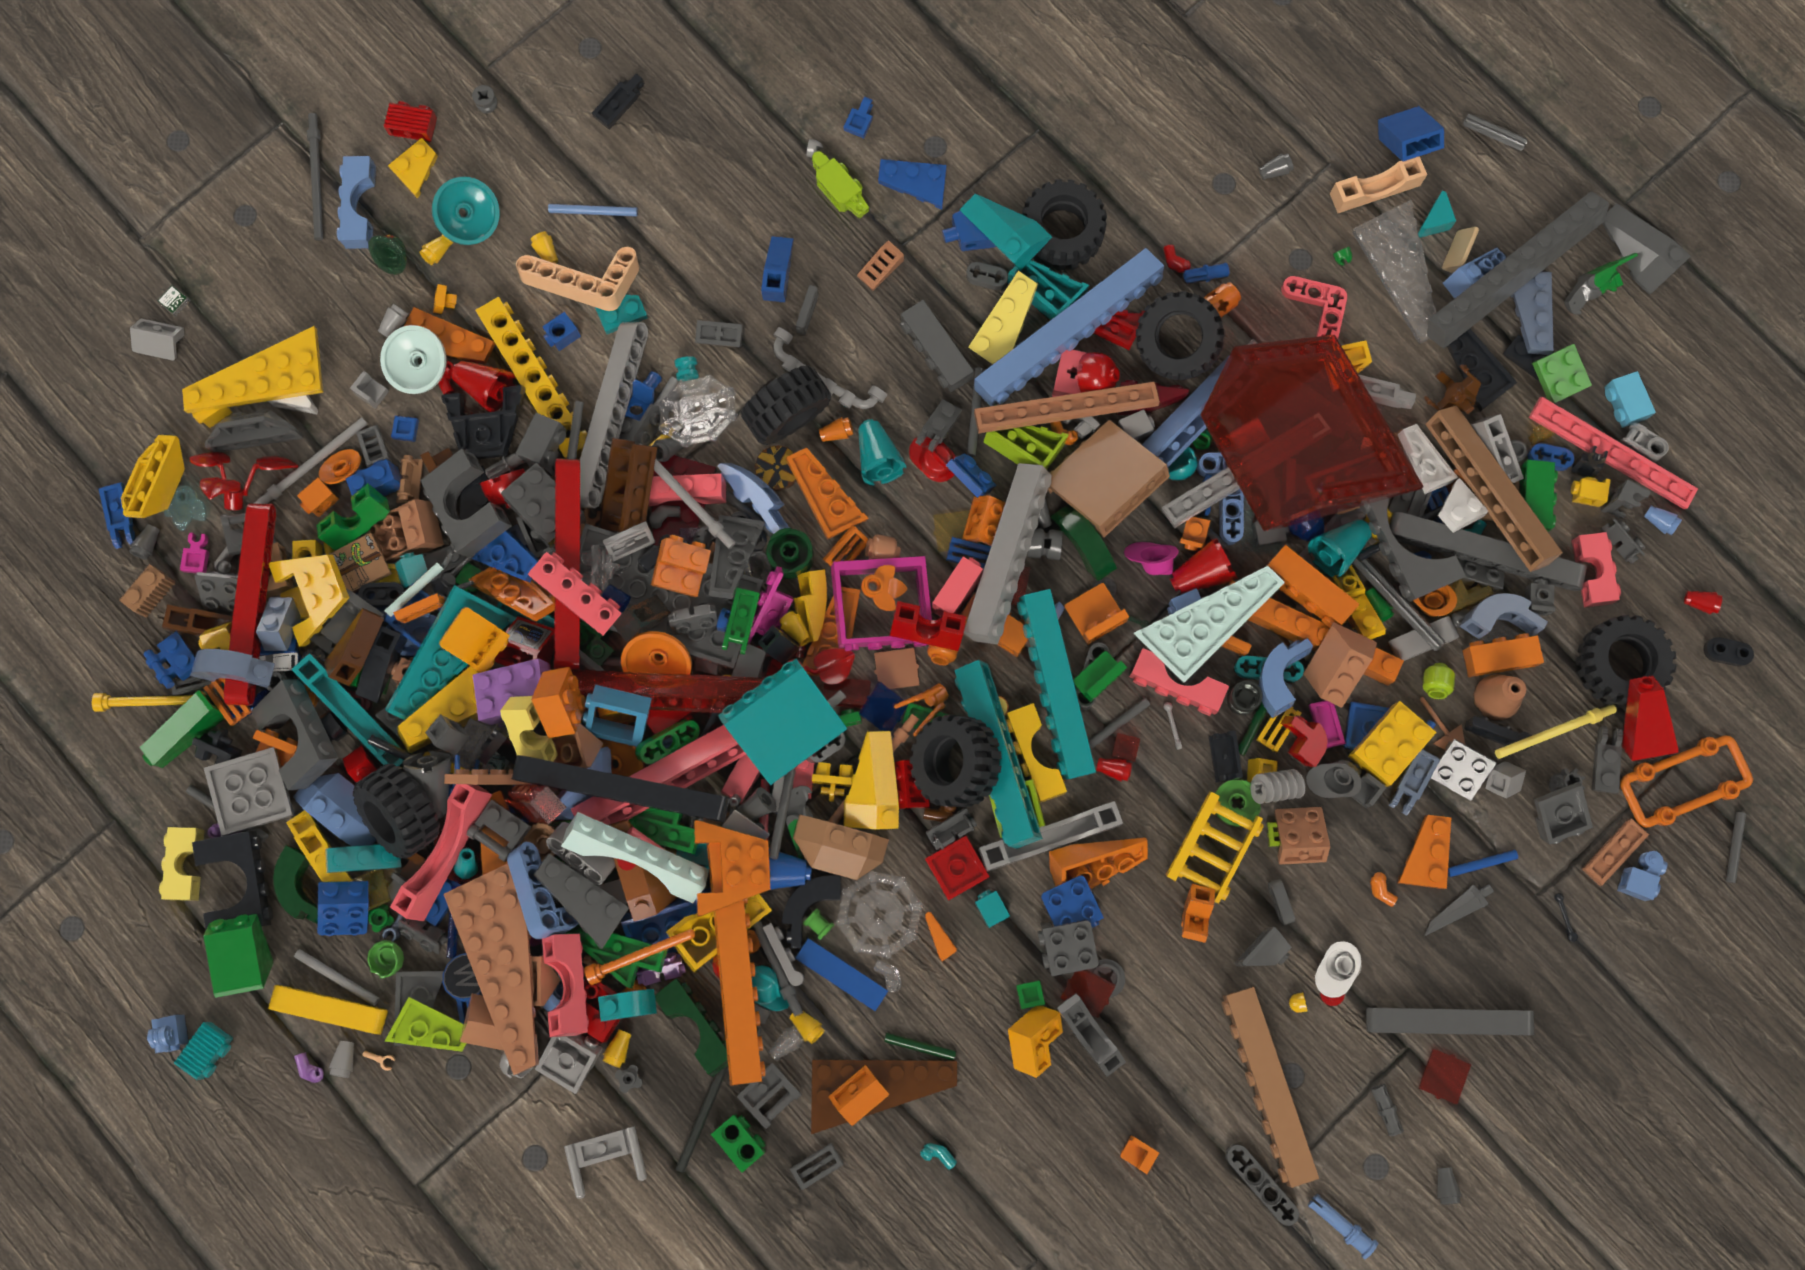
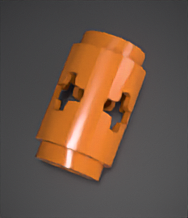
(1224, 298)

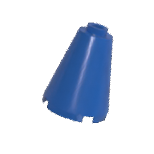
(788, 871)

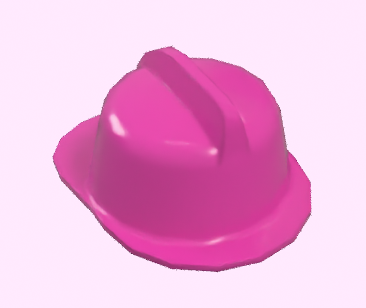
(1154, 557)

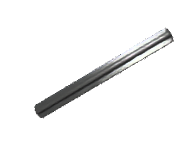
(1400, 603)

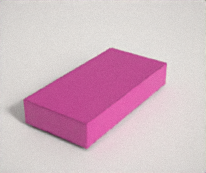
(1325, 714)

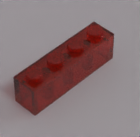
(535, 803)

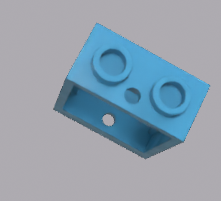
(620, 702)

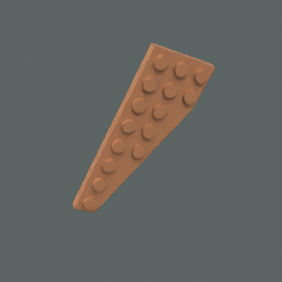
(499, 954)

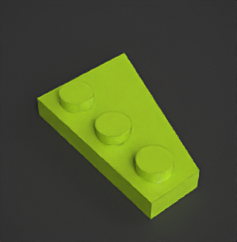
(426, 1027)

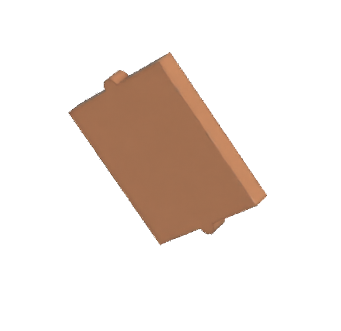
(897, 668)

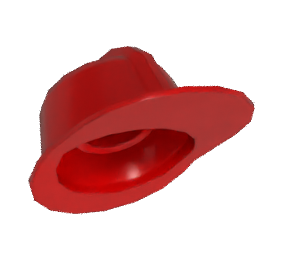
(932, 463)

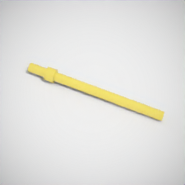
(1592, 716)

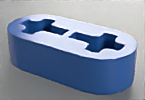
(1552, 452)

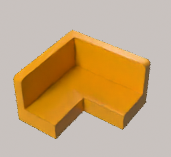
(1031, 1039)

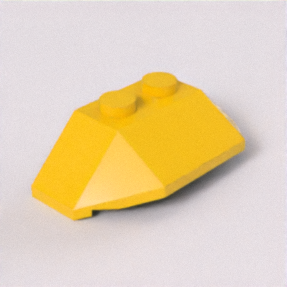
(154, 478)

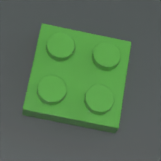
(1562, 374)

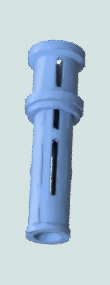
(1351, 1233)

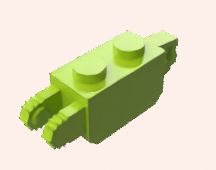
(838, 185)

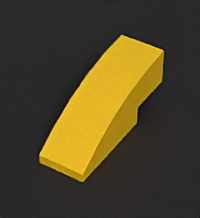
(813, 600)

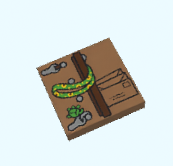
(361, 563)

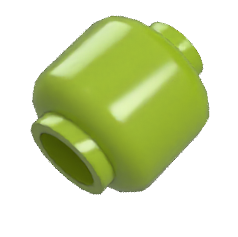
(1438, 681)

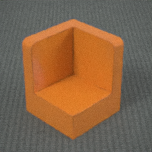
(1139, 1154)

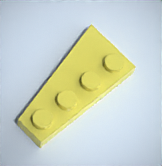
(1006, 320)

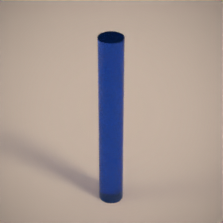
(452, 936)

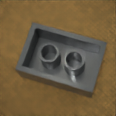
(534, 502)

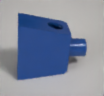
(966, 234)

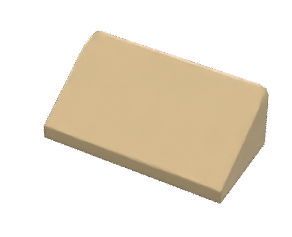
(1460, 249)

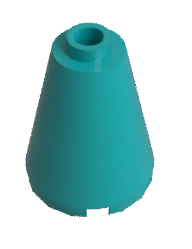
(878, 454)
(1339, 547)

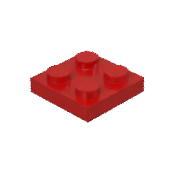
(957, 868)

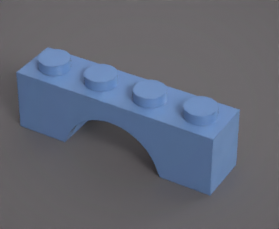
(357, 177)

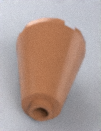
(1499, 696)

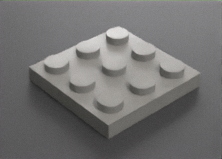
(248, 791)

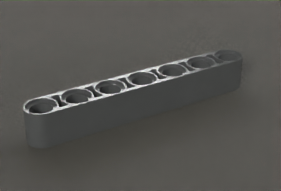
(1450, 1021)

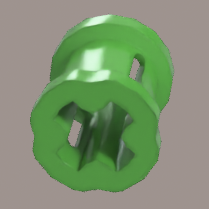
(818, 924)

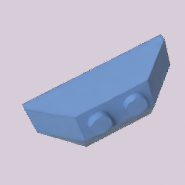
(570, 799)
(332, 804)

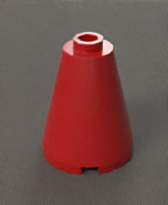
(483, 383)
(1204, 569)

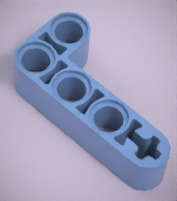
(1234, 499)
(535, 900)

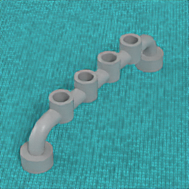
(846, 397)

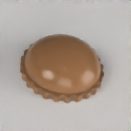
(538, 835)

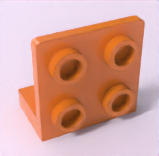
(983, 519)
(1096, 613)

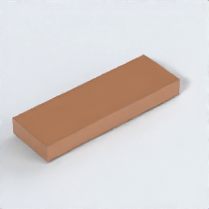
(1615, 852)

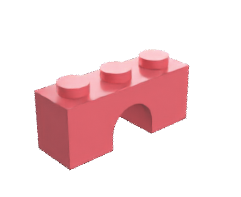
(1597, 551)

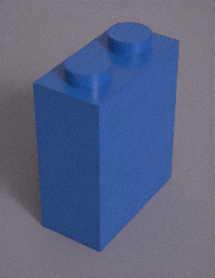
(1411, 133)

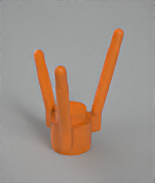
(933, 697)

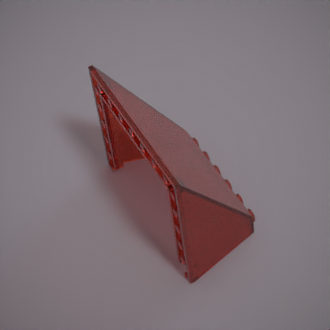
(1303, 432)

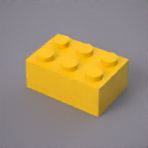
(1392, 744)

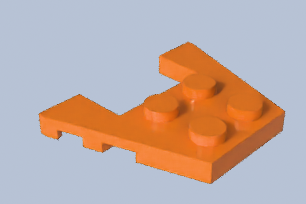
(743, 866)

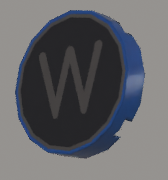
(460, 979)

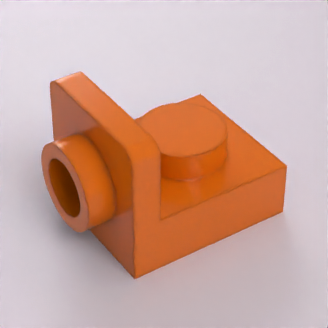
(1195, 533)

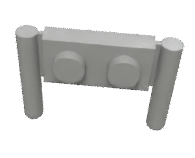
(603, 1149)

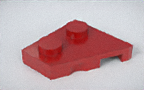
(1120, 329)

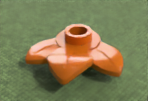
(887, 587)

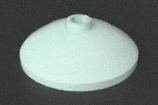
(401, 356)

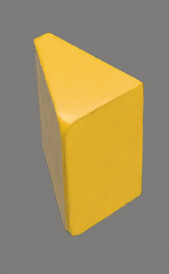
(1259, 766)

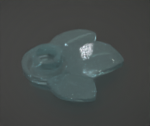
(185, 510)

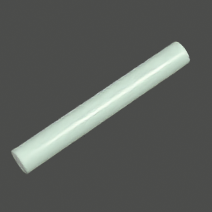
(414, 589)

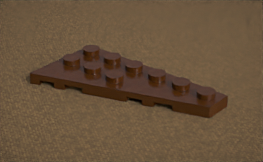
(901, 1078)

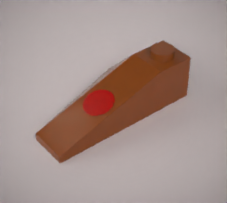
(642, 889)

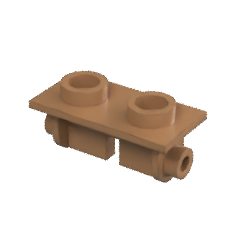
(410, 484)

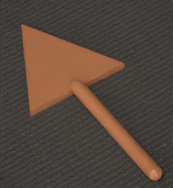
(1456, 734)

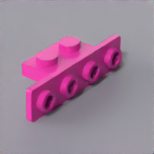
(771, 605)

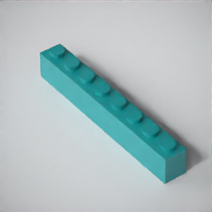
(1056, 684)
(1010, 793)

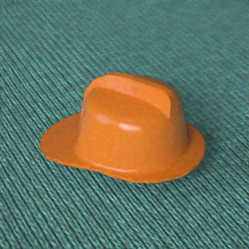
(1438, 602)

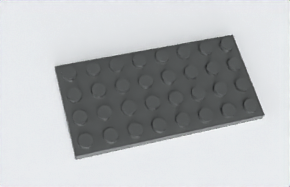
(636, 582)

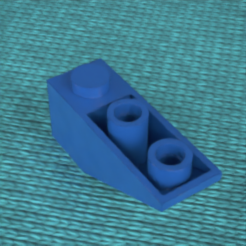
(777, 269)

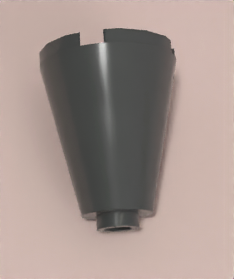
(430, 774)

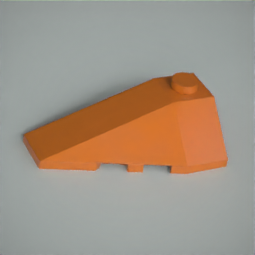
(1096, 860)

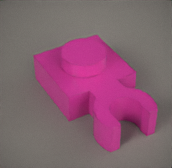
(195, 558)

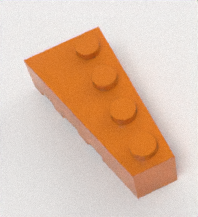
(1312, 588)

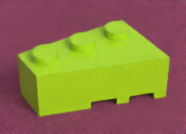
(1027, 444)

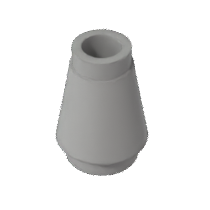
(392, 320)
(342, 1060)

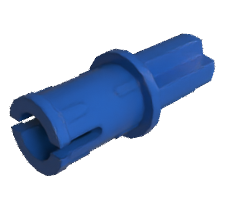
(1206, 273)

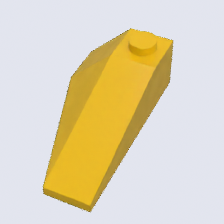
(703, 946)

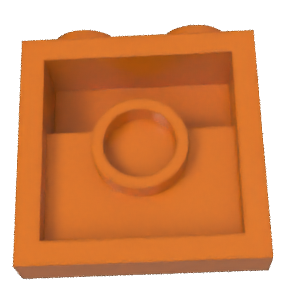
(680, 566)

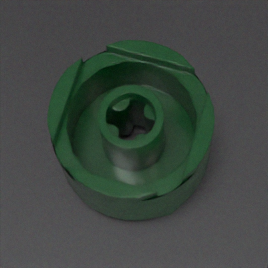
(797, 543)

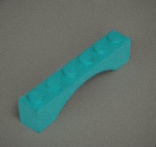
(344, 707)

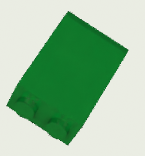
(237, 955)

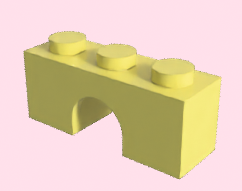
(520, 722)
(176, 883)

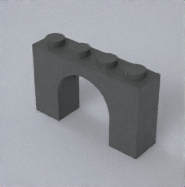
(443, 489)
(314, 747)

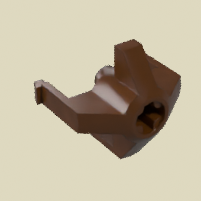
(1459, 393)

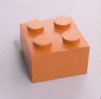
(559, 702)

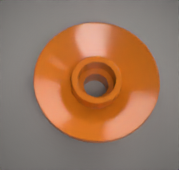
(340, 466)

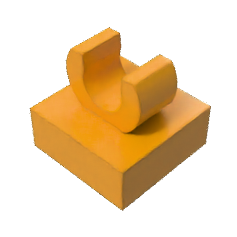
(443, 300)

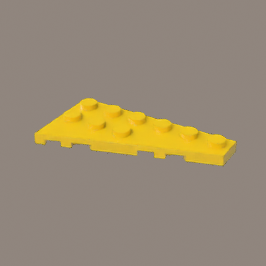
(275, 373)

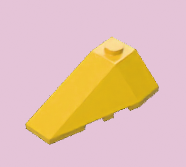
(873, 793)

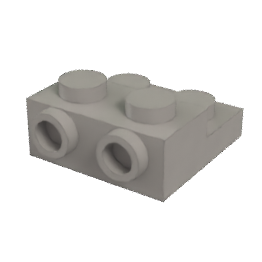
(569, 1060)

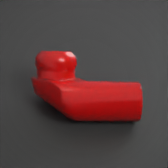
(1175, 262)
(444, 383)

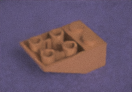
(408, 530)

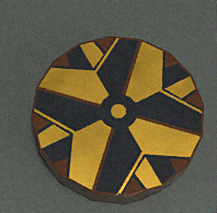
(774, 469)

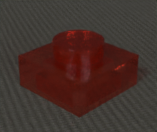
(1125, 747)

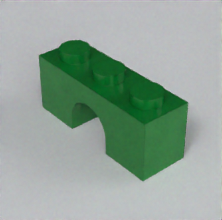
(340, 531)

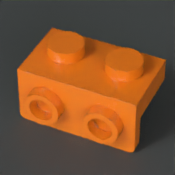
(270, 739)

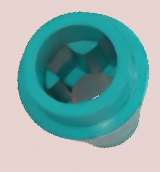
(466, 864)

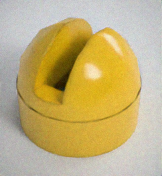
(1298, 1003)

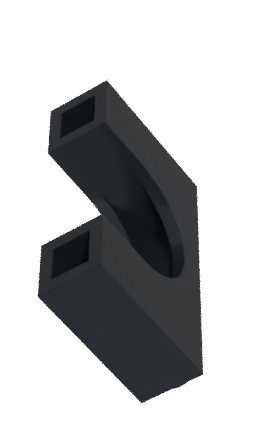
(245, 852)

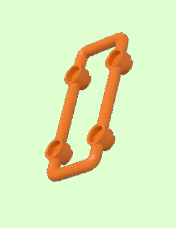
(1706, 747)

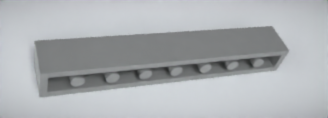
(1008, 554)

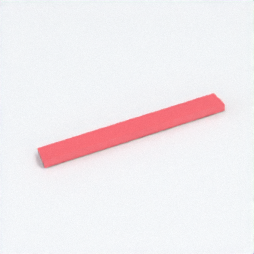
(1619, 455)

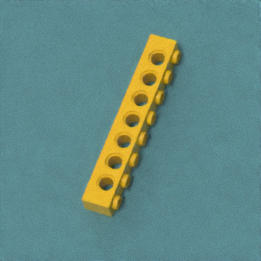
(496, 312)

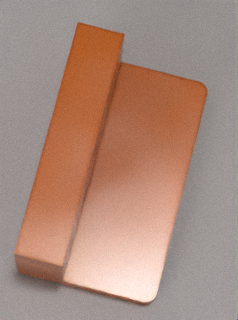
(858, 1095)

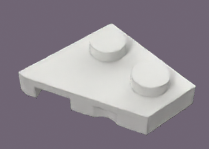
(1461, 507)

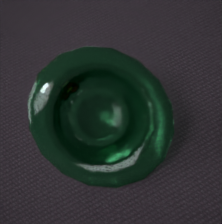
(388, 253)

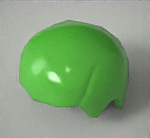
(385, 958)

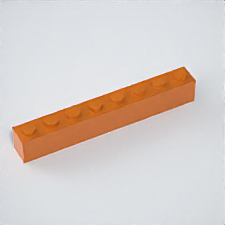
(1299, 626)

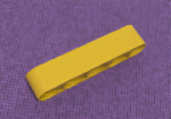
(328, 1009)

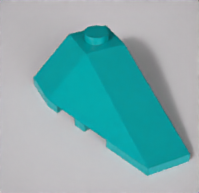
(1009, 231)

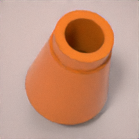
(837, 430)

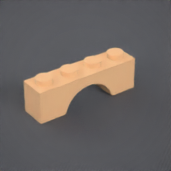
(1358, 192)

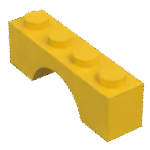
(1024, 724)

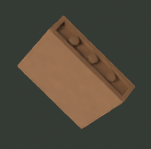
(1108, 477)

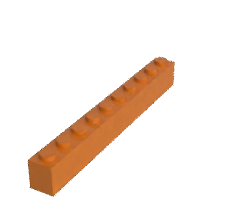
(736, 983)

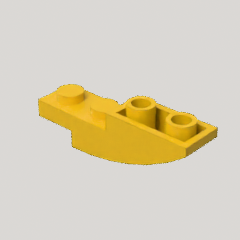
(1364, 618)
(313, 845)

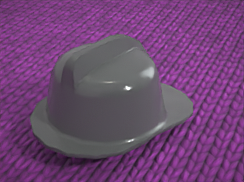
(1335, 779)

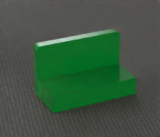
(1099, 675)

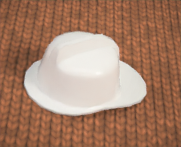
(1338, 969)

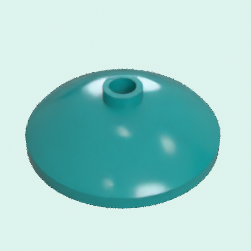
(480, 208)

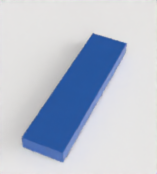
(841, 974)

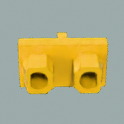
(823, 777)

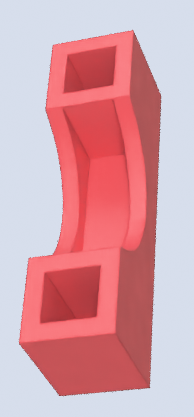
(702, 487)
(1151, 671)
(565, 956)

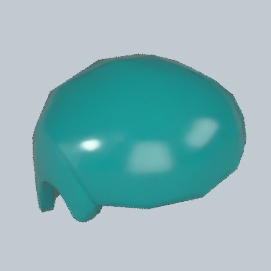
(1184, 465)

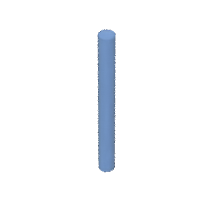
(593, 210)

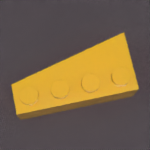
(454, 701)

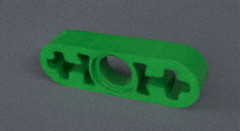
(677, 743)

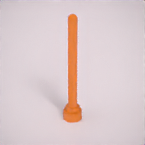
(595, 972)

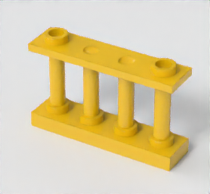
(1190, 847)

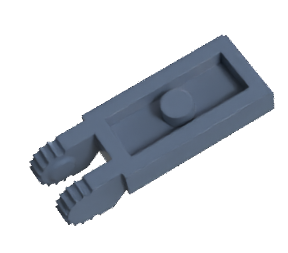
(1415, 780)

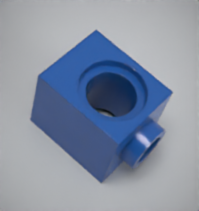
(561, 322)

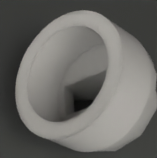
(812, 147)

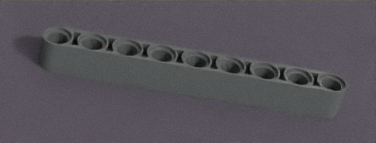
(1482, 551)

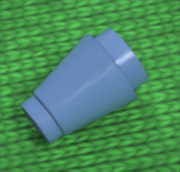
(1664, 520)

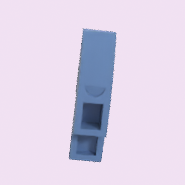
(752, 489)

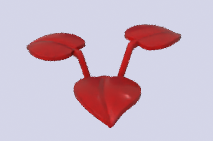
(231, 488)
(832, 665)

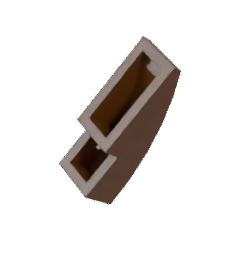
(192, 620)

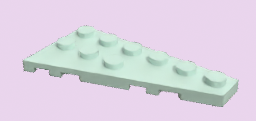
(1200, 629)

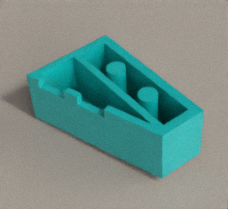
(1053, 291)

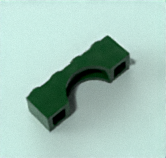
(677, 1002)

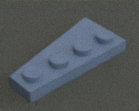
(1536, 314)

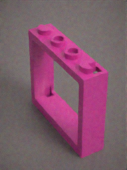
(859, 567)

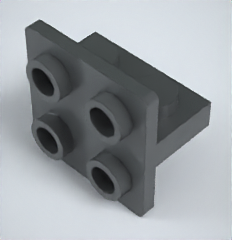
(217, 590)

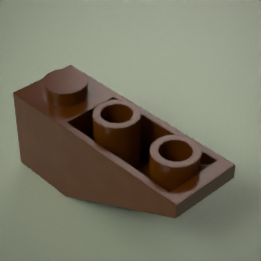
(353, 647)

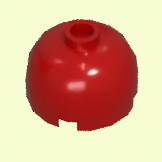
(1097, 372)
(493, 487)

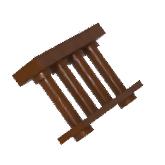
(627, 485)

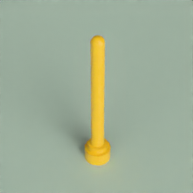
(102, 701)

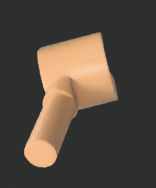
(378, 1058)

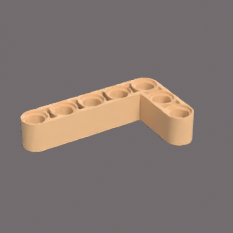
(579, 286)

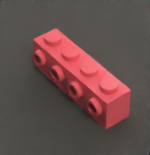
(574, 593)

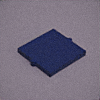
(880, 708)

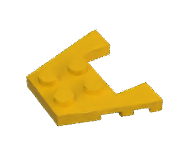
(320, 589)

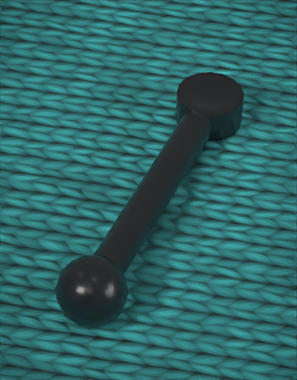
(1571, 936)

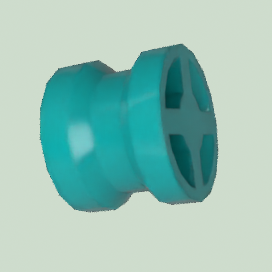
(686, 368)

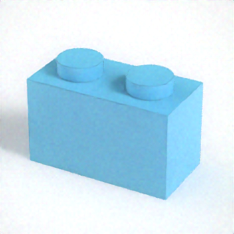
(1629, 399)

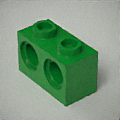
(733, 1146)

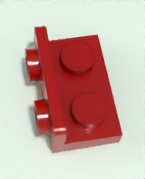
(907, 791)

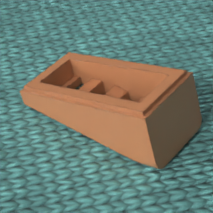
(889, 248)

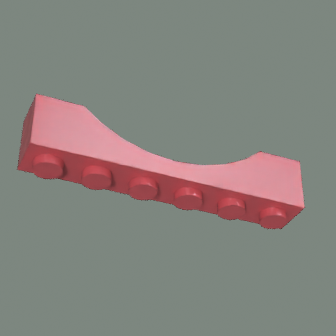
(422, 889)

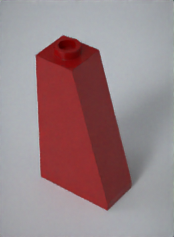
(1647, 721)

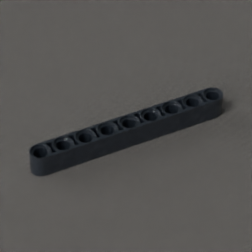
(620, 788)

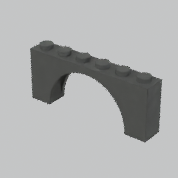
(1415, 574)

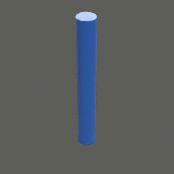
(1482, 863)

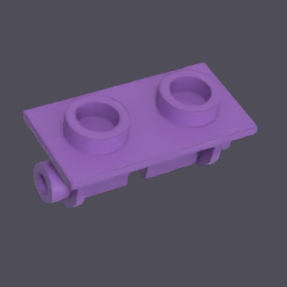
(672, 968)

